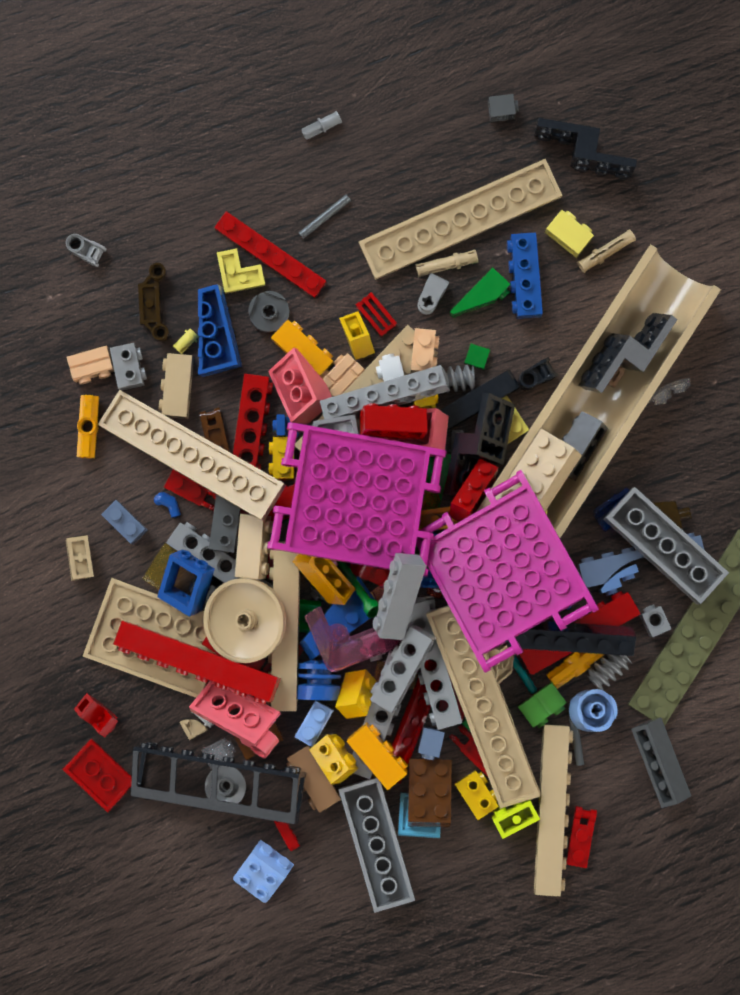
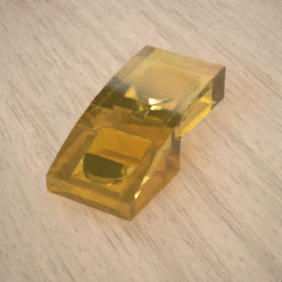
(157, 568)

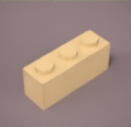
(176, 385)
(252, 547)

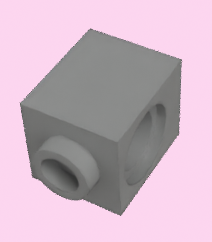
(663, 625)

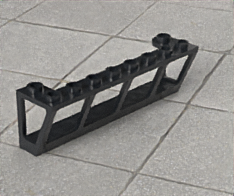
(213, 804)

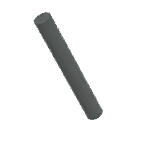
(324, 216)
(576, 742)

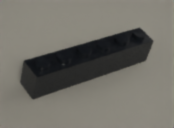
(579, 638)

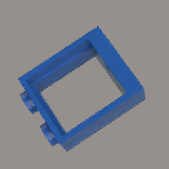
(175, 597)

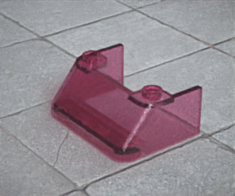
(339, 648)

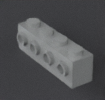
(399, 596)

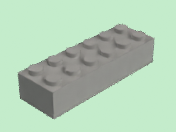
(666, 546)
(376, 844)

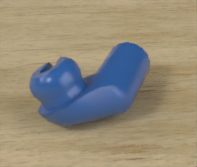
(168, 501)

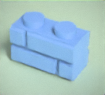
(314, 723)

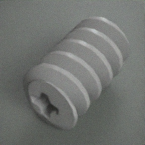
(460, 378)
(608, 669)

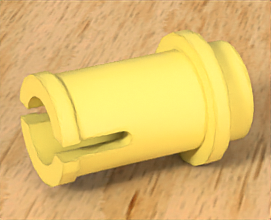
(185, 341)

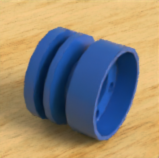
(319, 682)

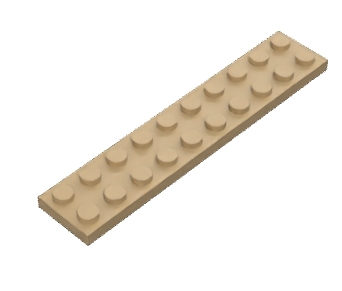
(460, 219)
(192, 455)
(485, 713)

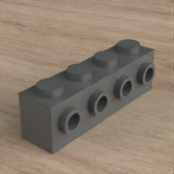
(225, 526)
(661, 762)

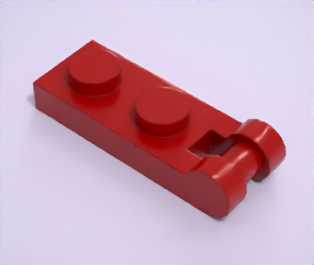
(581, 838)

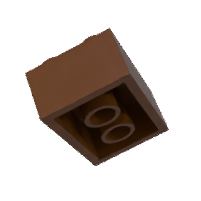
(429, 793)

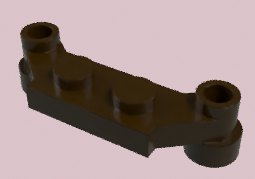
(150, 302)

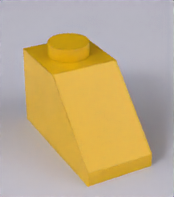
(357, 335)

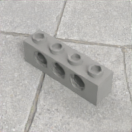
(391, 699)

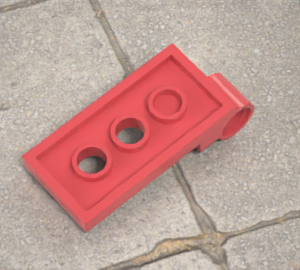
(249, 725)

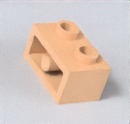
(423, 349)

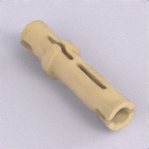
(599, 255)
(446, 263)

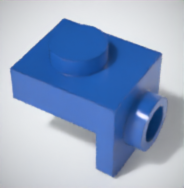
(280, 426)

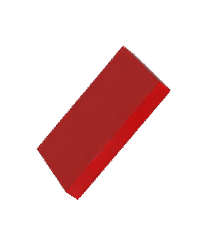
(99, 775)

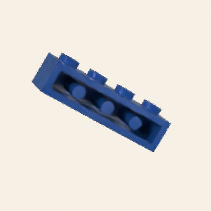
(525, 275)

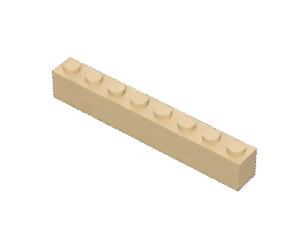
(286, 656)
(551, 810)

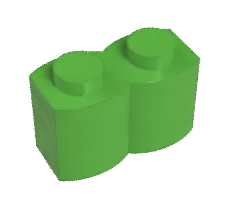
(542, 705)

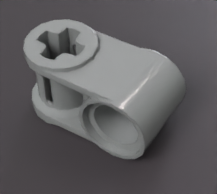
(88, 251)
(433, 291)

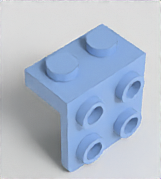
(263, 871)

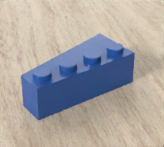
(216, 335)
(349, 615)

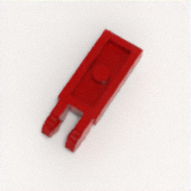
(189, 489)
(469, 749)

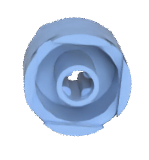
(581, 710)

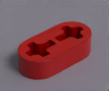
(288, 835)

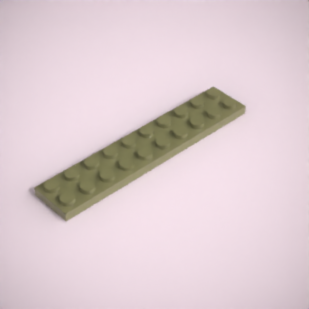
(690, 643)

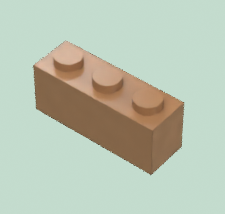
(316, 784)

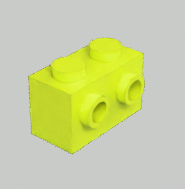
(514, 818)

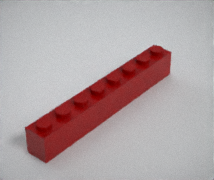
(196, 661)

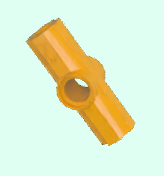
(88, 413)
(572, 667)

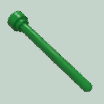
(370, 605)

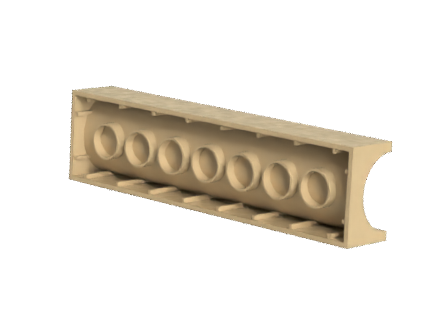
(648, 290)

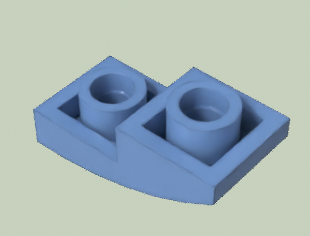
(613, 582)

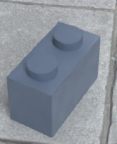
(124, 522)
(430, 742)

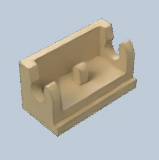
(79, 558)

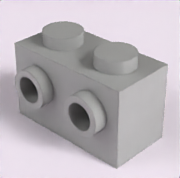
(127, 366)

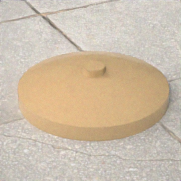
(244, 620)

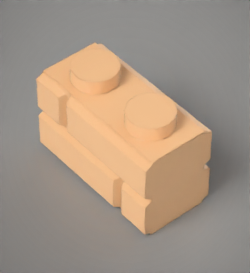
(91, 364)
(342, 375)

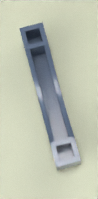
(600, 570)

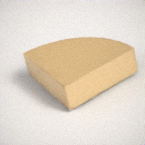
(193, 728)

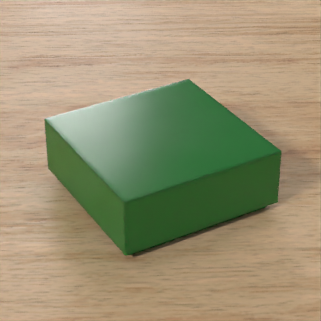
(477, 356)

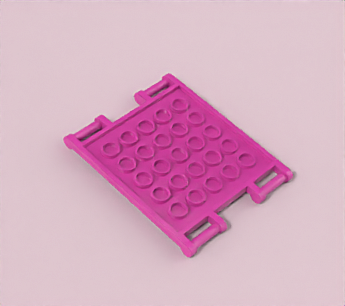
(355, 497)
(505, 571)

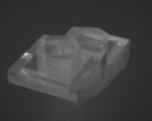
(664, 393)

